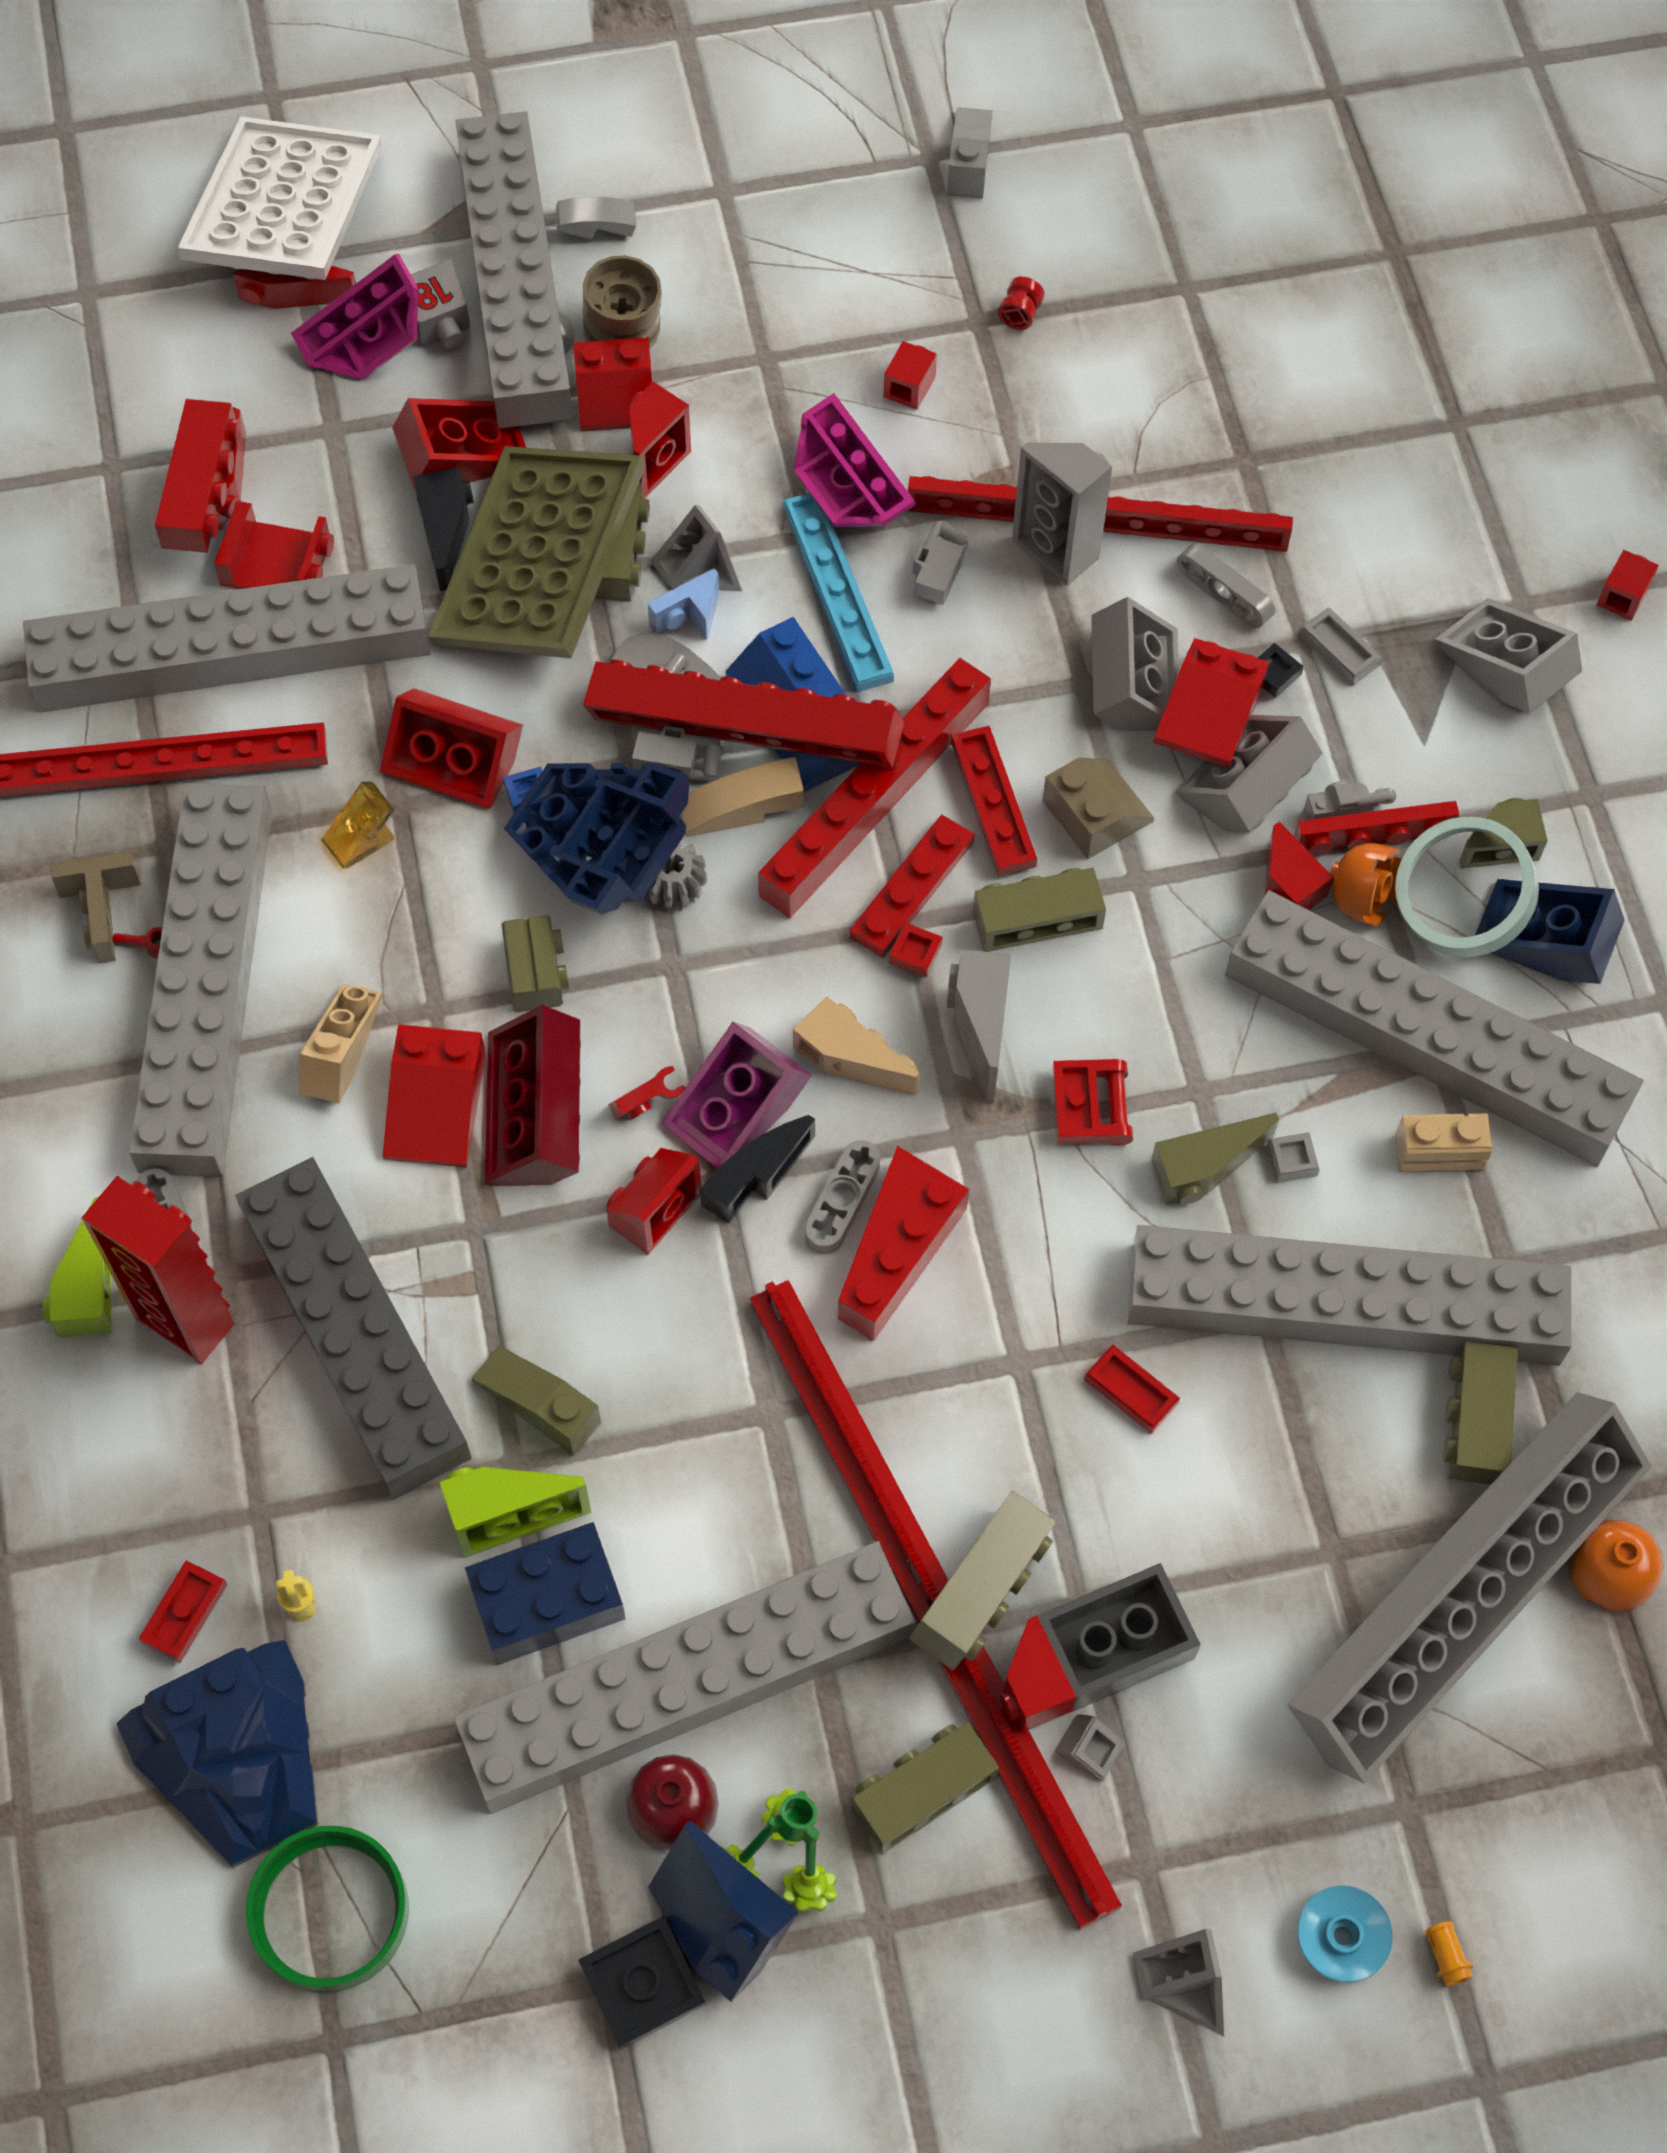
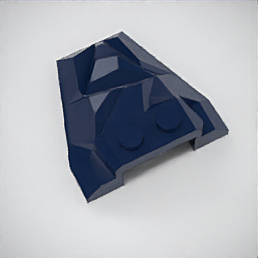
(602, 829)
(231, 1749)

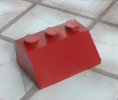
(450, 747)

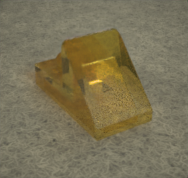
(360, 826)

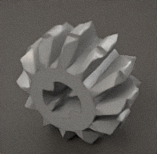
(680, 878)

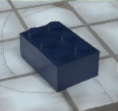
(545, 1593)

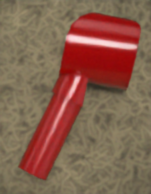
(142, 941)

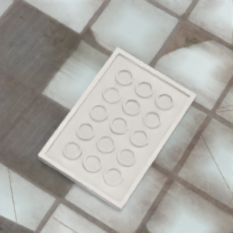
(280, 198)

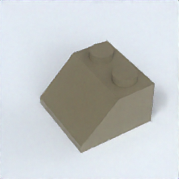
(1094, 804)

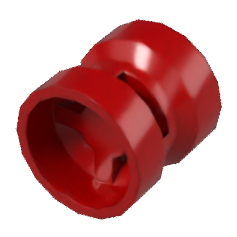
(1020, 305)

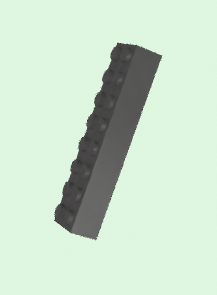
(354, 1328)

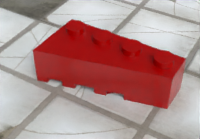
(902, 1236)

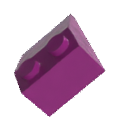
(735, 1095)

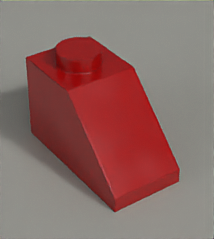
(1294, 870)
(1036, 1683)

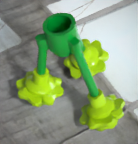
(793, 1819)

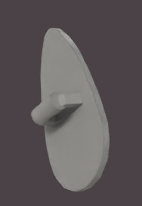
(661, 651)

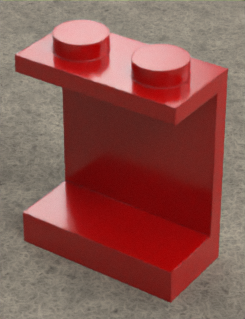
(268, 553)

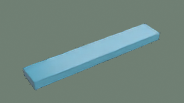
(838, 593)

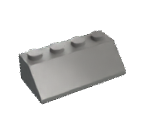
(1061, 506)

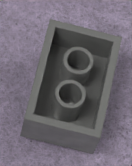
(1120, 1635)

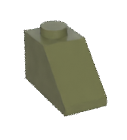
(1519, 816)

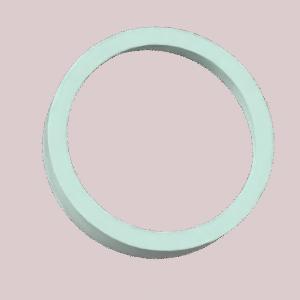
(1499, 935)

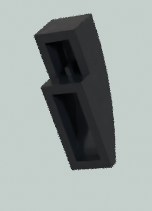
(756, 1167)

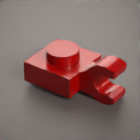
(636, 1101)

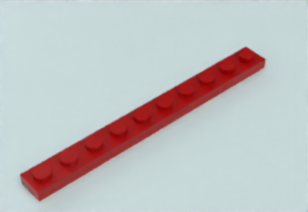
(1122, 515)
(163, 759)

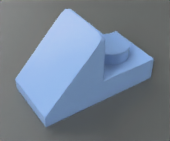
(691, 601)

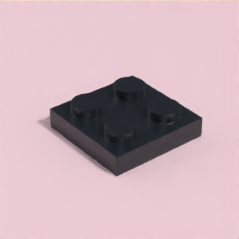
(642, 1982)

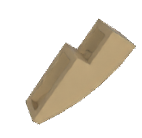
(744, 797)

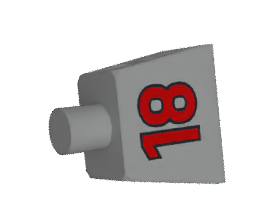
(440, 306)

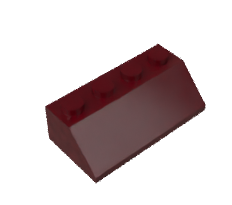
(533, 1099)

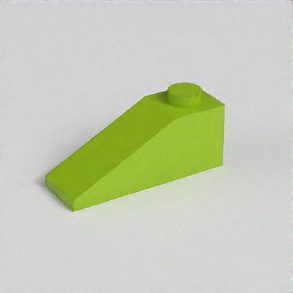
(80, 1290)

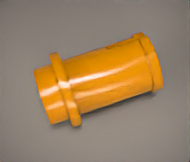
(1448, 1954)

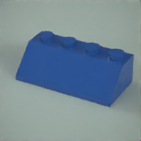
(790, 661)

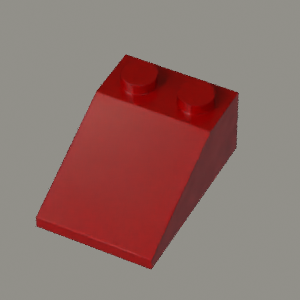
(451, 435)
(1211, 702)
(433, 1095)

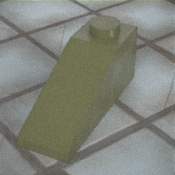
(1201, 1160)
(539, 1398)

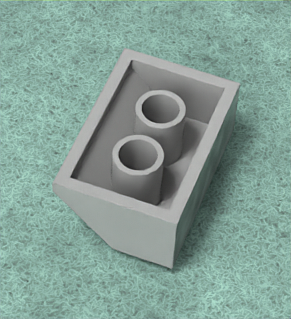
(1132, 665)
(1264, 768)

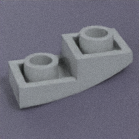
(586, 214)

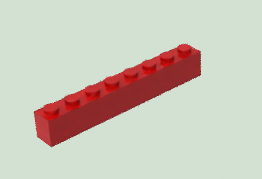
(745, 713)
(872, 790)

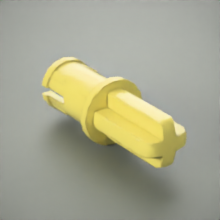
(296, 1596)

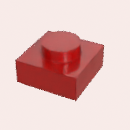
(915, 950)

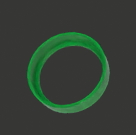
(284, 1854)

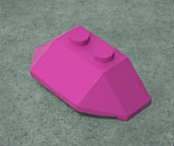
(364, 323)
(846, 469)

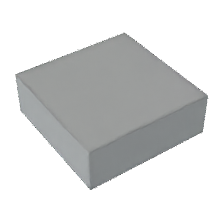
(1293, 1157)

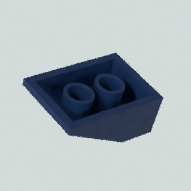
(1567, 934)
(719, 1911)

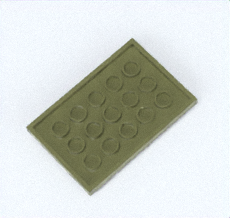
(537, 551)

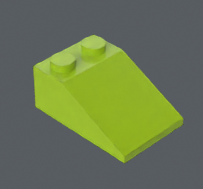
(507, 1504)

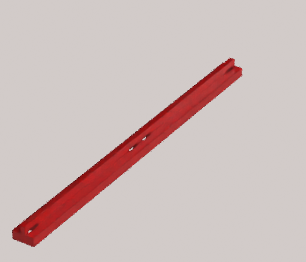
(903, 1542)

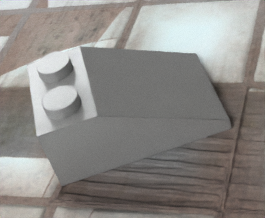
(1513, 653)
(979, 998)

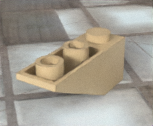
(337, 1044)
(845, 1048)

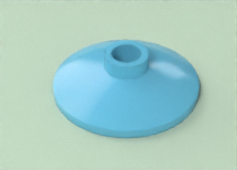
(1364, 1921)

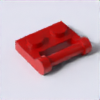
(1078, 1101)

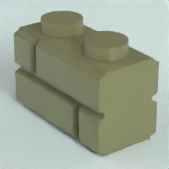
(533, 963)

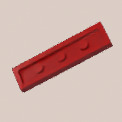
(994, 801)
(1377, 827)
(912, 885)

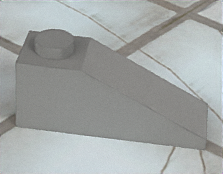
(969, 152)

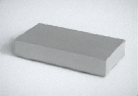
(1340, 646)

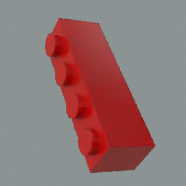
(197, 476)

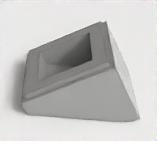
(1090, 1746)

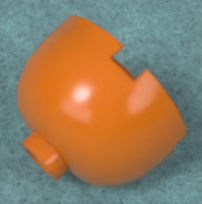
(1365, 881)
(1617, 1566)

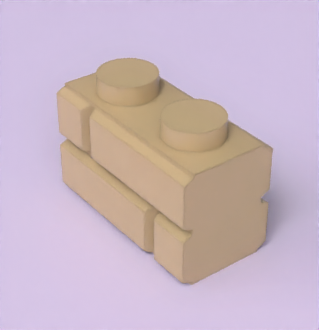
(1443, 1142)

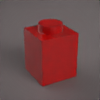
(910, 375)
(1627, 584)

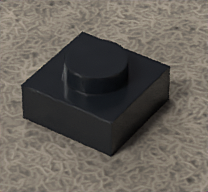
(1281, 670)

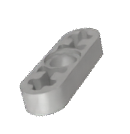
(1226, 585)
(842, 1178)

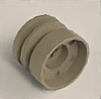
(621, 300)

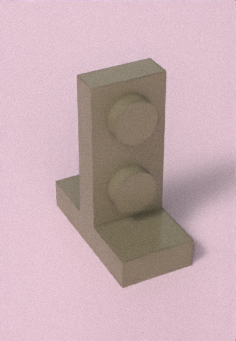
(92, 881)

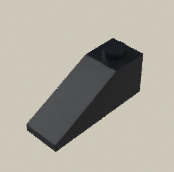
(445, 517)

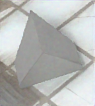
(694, 550)
(1184, 1978)

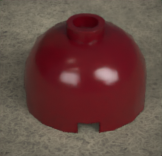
(668, 1796)

